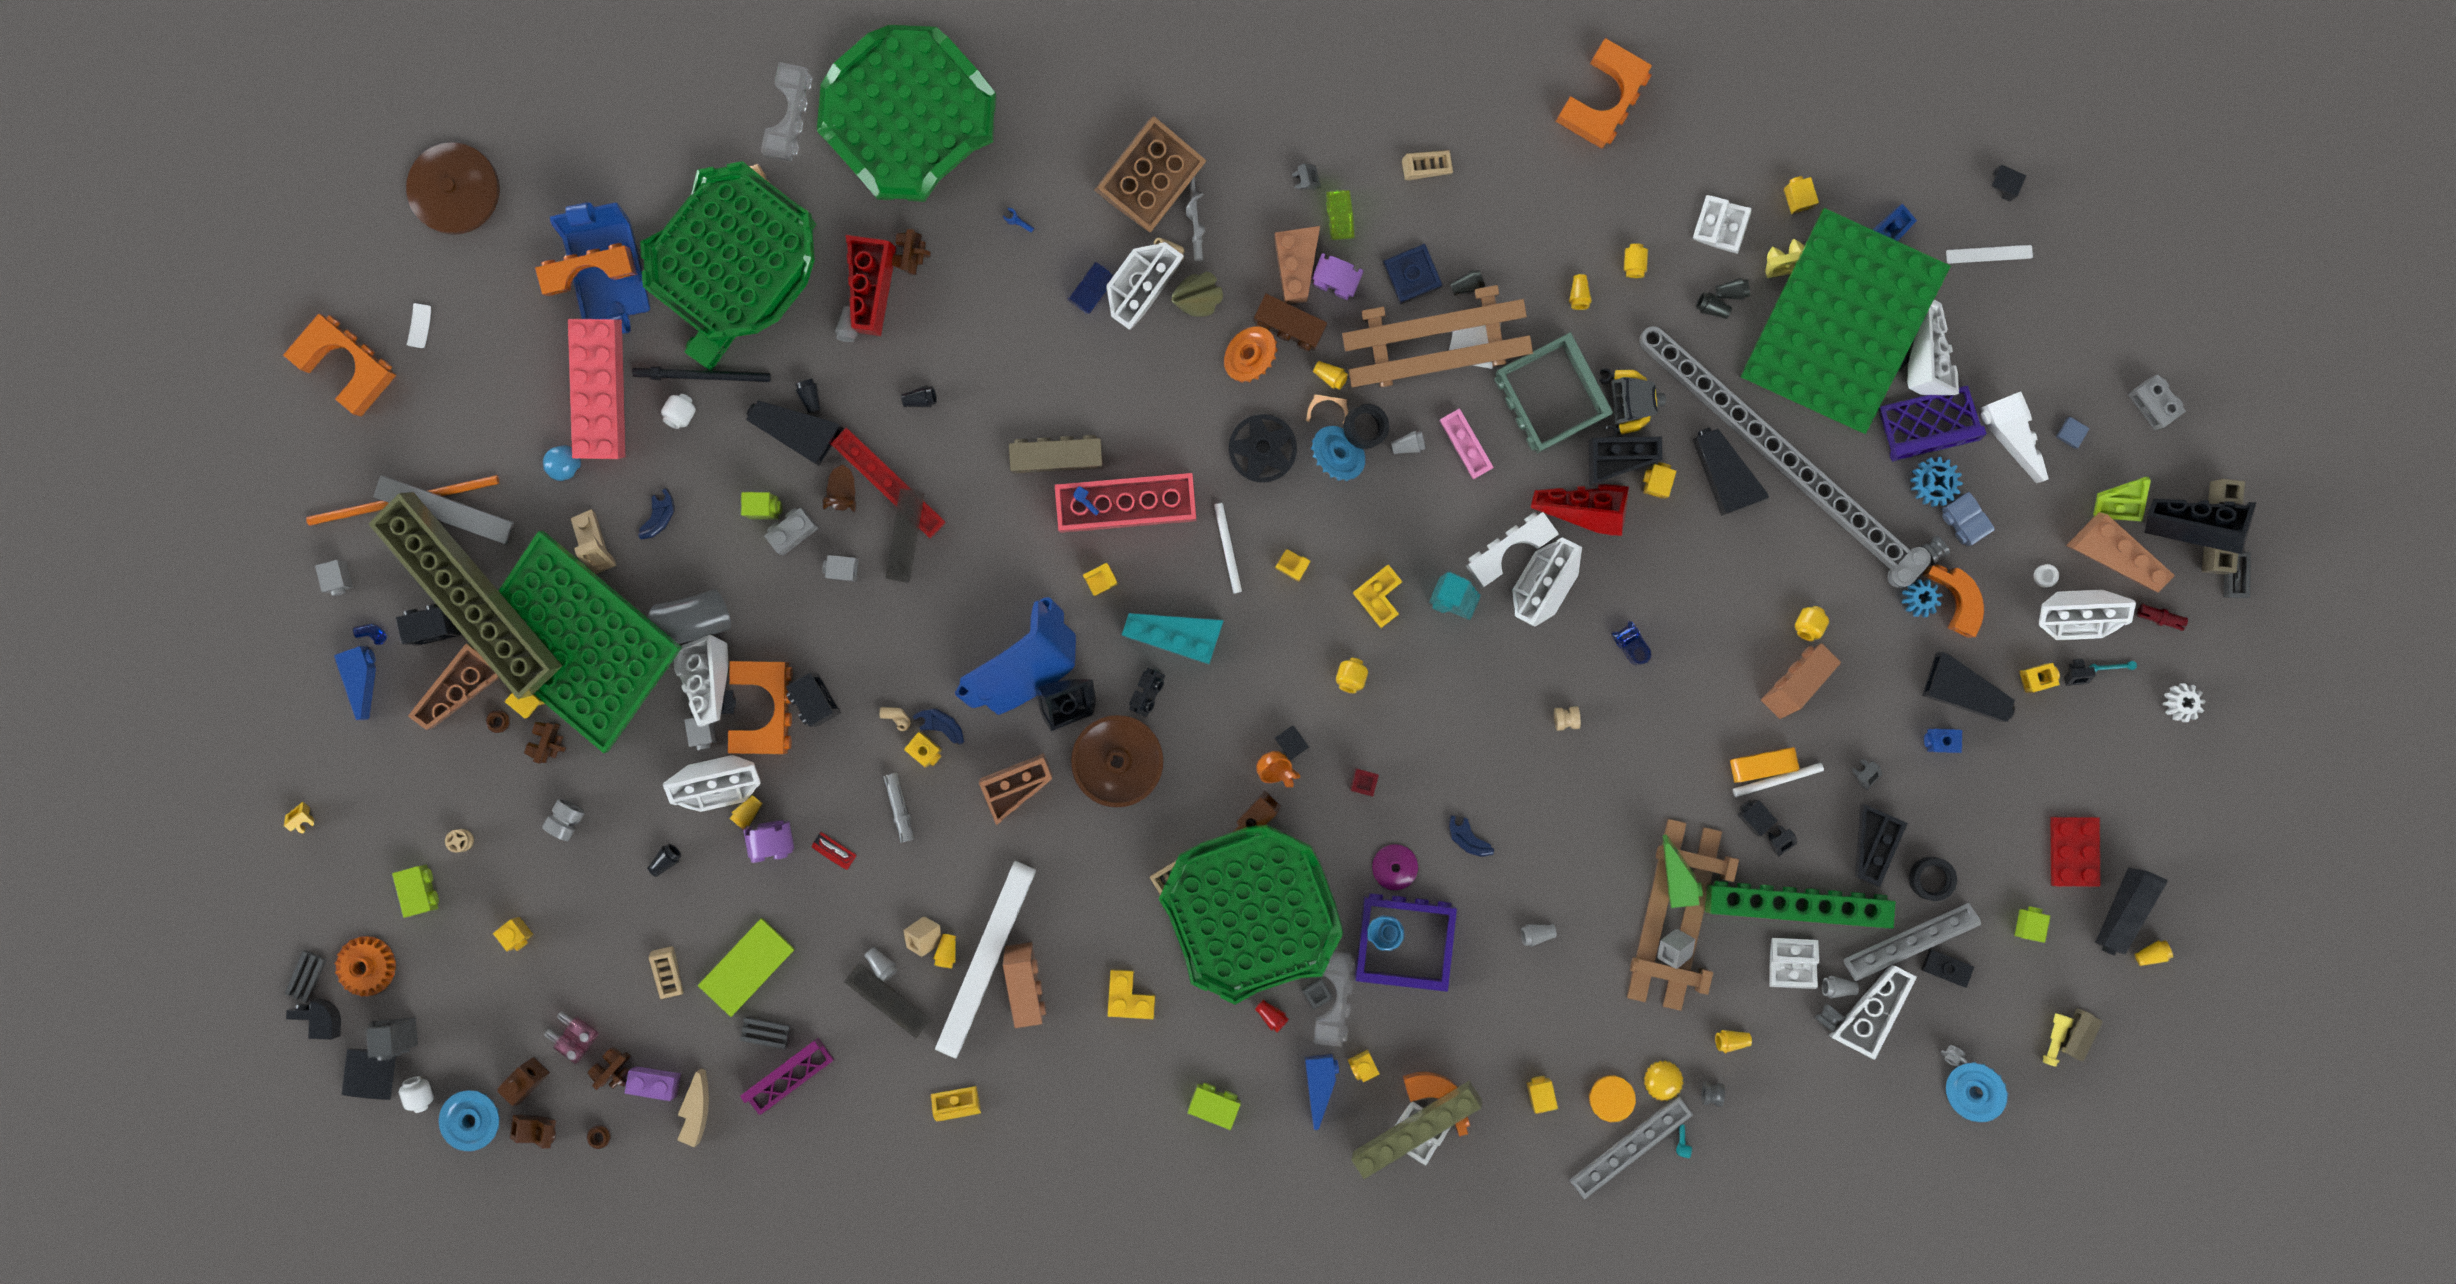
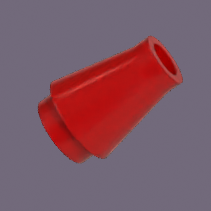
(1272, 1016)

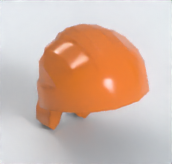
(1275, 768)

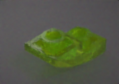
(1340, 214)

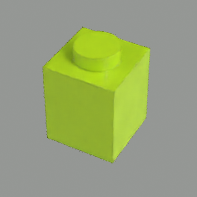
(2032, 924)

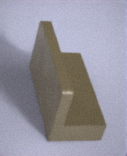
(2081, 1035)

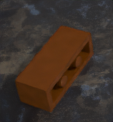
(1290, 322)

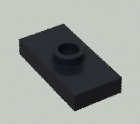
(1947, 968)

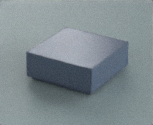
(2072, 432)

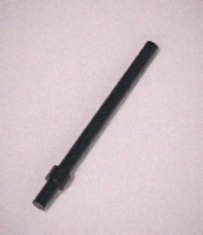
(658, 373)

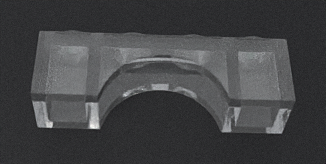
(780, 140)
(1330, 1026)

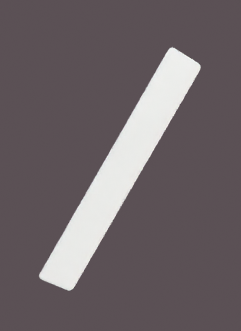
(1989, 254)

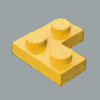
(1373, 593)
(1123, 1002)

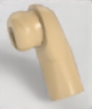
(898, 716)

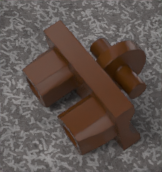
(913, 251)
(548, 734)
(601, 1076)

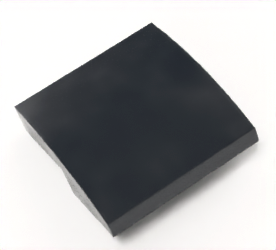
(367, 1076)

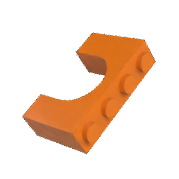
(1629, 74)
(370, 374)
(774, 736)

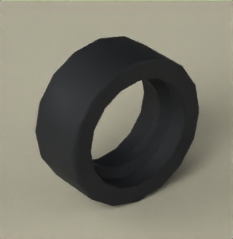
(1382, 422)
(1950, 884)

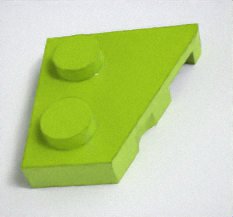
(2124, 501)

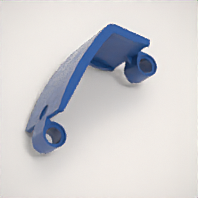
(599, 296)
(1034, 661)

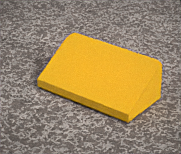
(955, 1103)

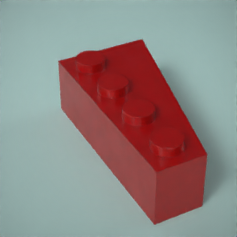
(869, 282)

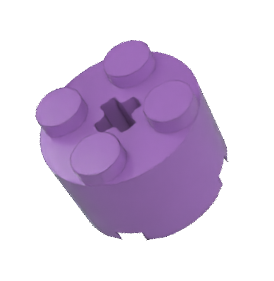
(1337, 276)
(768, 840)

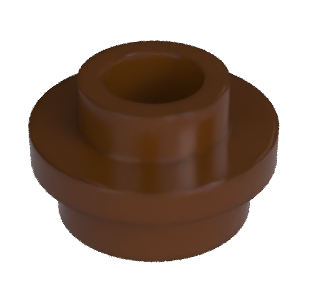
(491, 724)
(593, 1141)

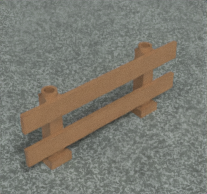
(1489, 315)
(1644, 964)

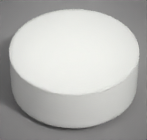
(2046, 575)

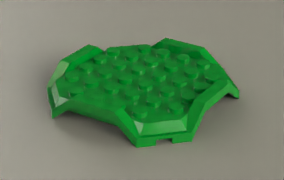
(905, 110)
(731, 254)
(1251, 912)

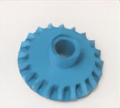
(1337, 454)
(1967, 1101)
(455, 1124)

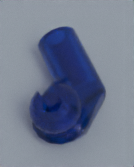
(373, 631)

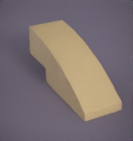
(695, 1110)

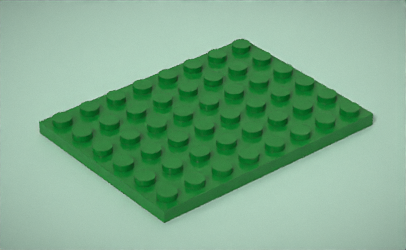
(1845, 320)
(601, 640)

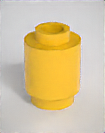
(1635, 261)

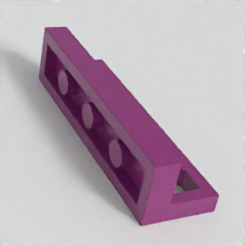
(783, 1069)

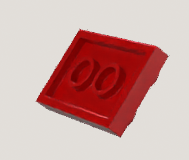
(2075, 851)

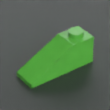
(1681, 880)

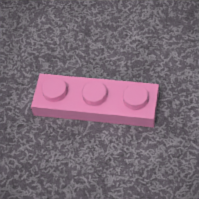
(1466, 444)

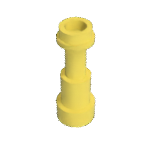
(2058, 1035)

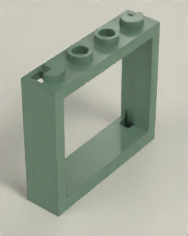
(1585, 376)

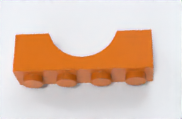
(558, 276)

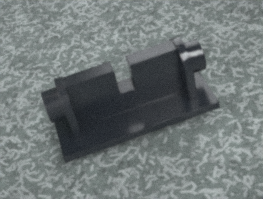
(1144, 702)

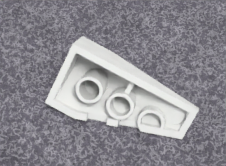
(1930, 362)
(2009, 424)
(703, 673)

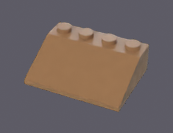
(1150, 174)

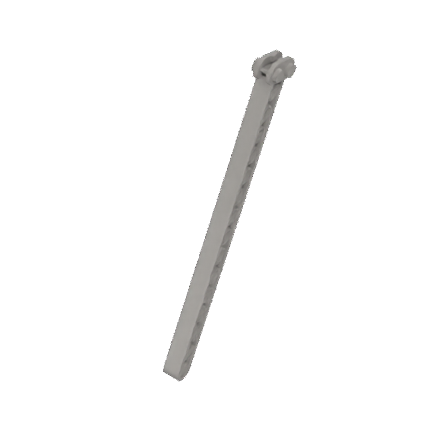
(1903, 567)

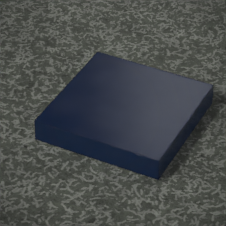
(1412, 273)

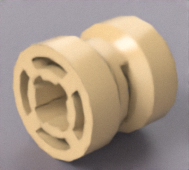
(1566, 718)

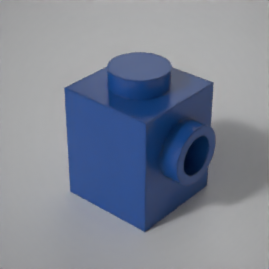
(1943, 740)

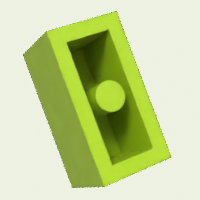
(760, 505)
(415, 890)
(1214, 1106)

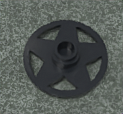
(1262, 448)

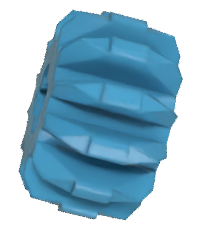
(1930, 598)

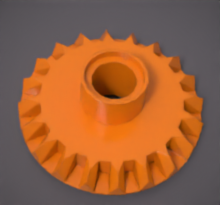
(1250, 354)
(379, 966)

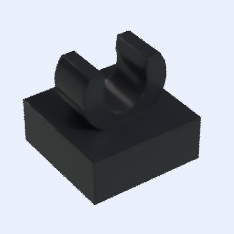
(2079, 674)
(1783, 842)

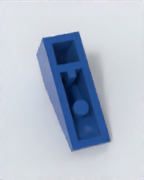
(1896, 223)
(358, 677)
(1321, 1080)

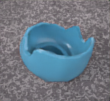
(560, 464)
(1386, 933)

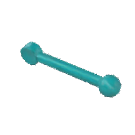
(2131, 665)

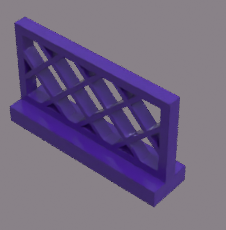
(1941, 439)

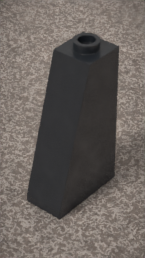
(798, 431)
(1726, 472)
(1963, 688)
(2129, 910)

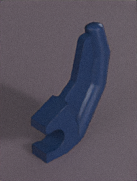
(661, 515)
(942, 722)
(1466, 840)

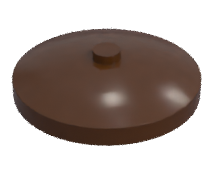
(452, 188)
(1117, 761)

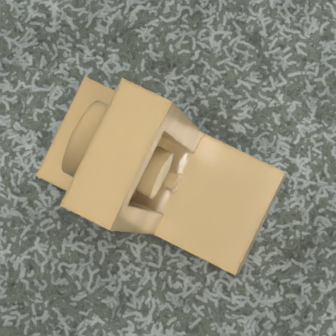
(591, 543)

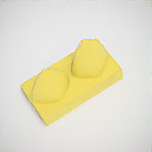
(1781, 263)

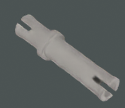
(899, 809)

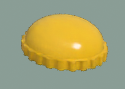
(1663, 1080)

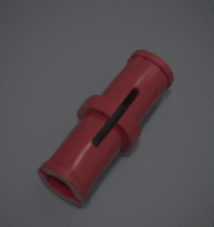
(2162, 617)

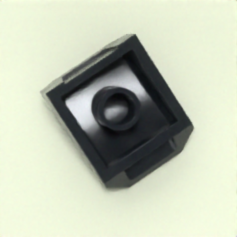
(1066, 701)

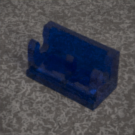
(1091, 288)

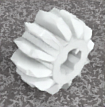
(2192, 703)

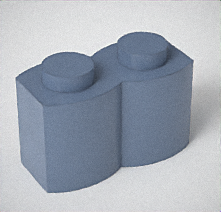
(1967, 519)

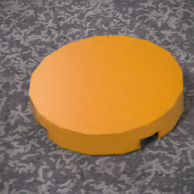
(1612, 1098)

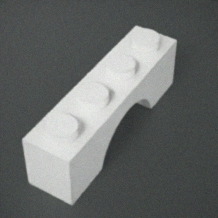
(1535, 532)

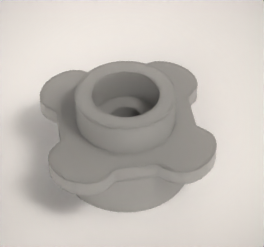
(1954, 1055)

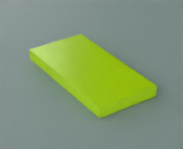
(746, 967)

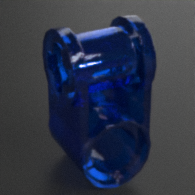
(1631, 643)

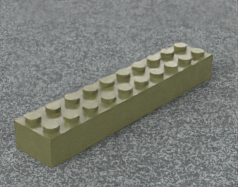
(465, 595)

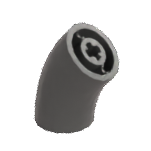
(692, 616)

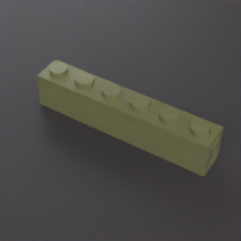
(1416, 1129)

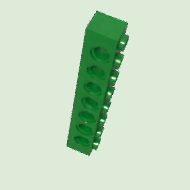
(1881, 916)

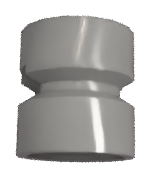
(563, 819)

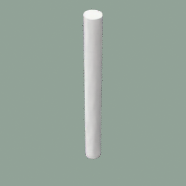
(1227, 546)
(1779, 779)

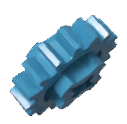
(1942, 488)

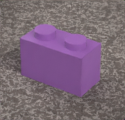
(652, 1083)

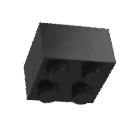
(425, 626)
(812, 700)

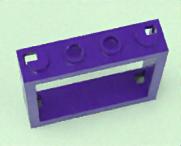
(1421, 905)

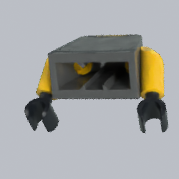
(1633, 400)

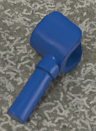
(1016, 220)
(1080, 495)

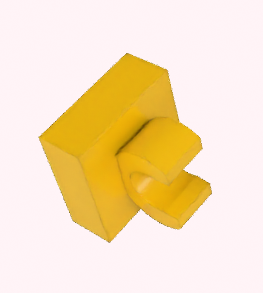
(297, 816)

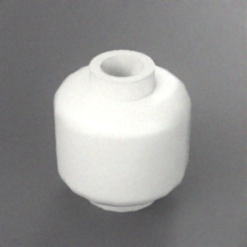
(678, 411)
(416, 1094)

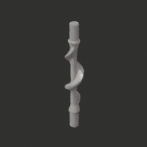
(1192, 214)

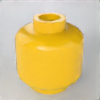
(1811, 623)
(1351, 675)

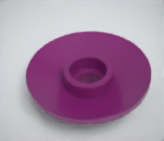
(1392, 855)

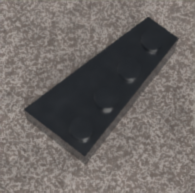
(2202, 523)

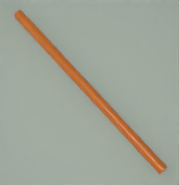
(380, 505)

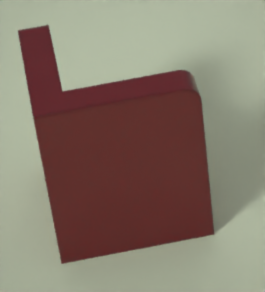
(1364, 782)

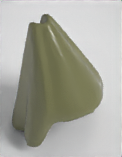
(1197, 295)

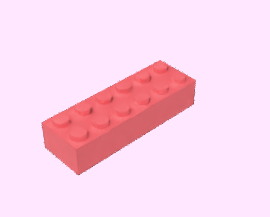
(596, 388)
(1127, 503)

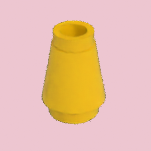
(1580, 294)
(1331, 374)
(745, 813)
(946, 952)
(2155, 953)
(1732, 1040)

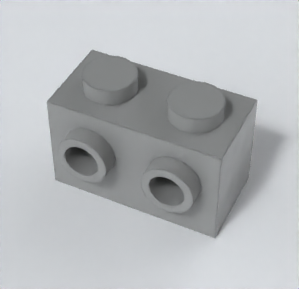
(2157, 402)
(791, 531)

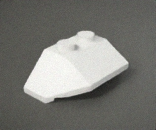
(1141, 281)
(1546, 581)
(2085, 614)
(713, 783)

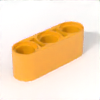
(1764, 764)

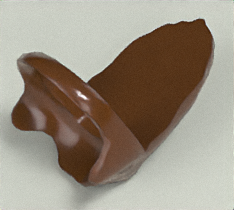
(840, 490)

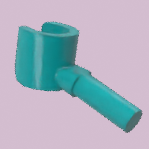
(1682, 1149)

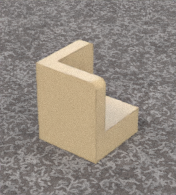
(922, 936)

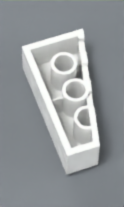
(1875, 1012)

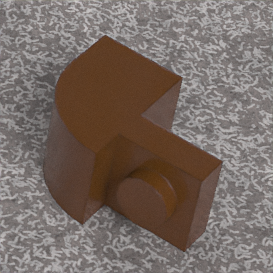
(533, 1130)

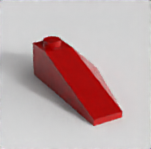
(1593, 509)

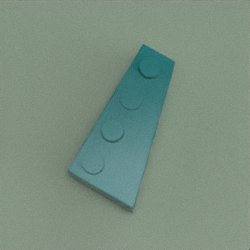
(1455, 595)
(1180, 635)

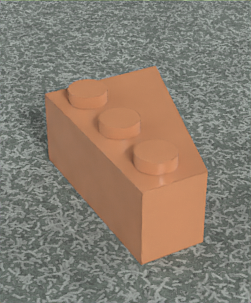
(1295, 261)
(1801, 681)
(1013, 785)
(1023, 985)

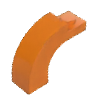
(1967, 597)
(1430, 1084)

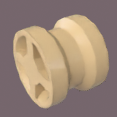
(453, 840)

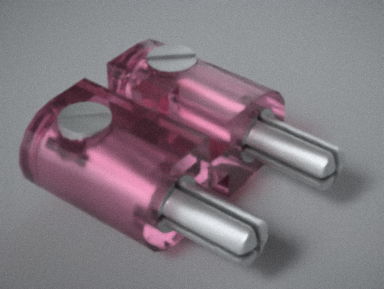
(575, 1040)

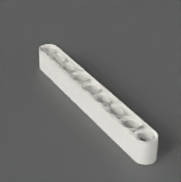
(985, 959)

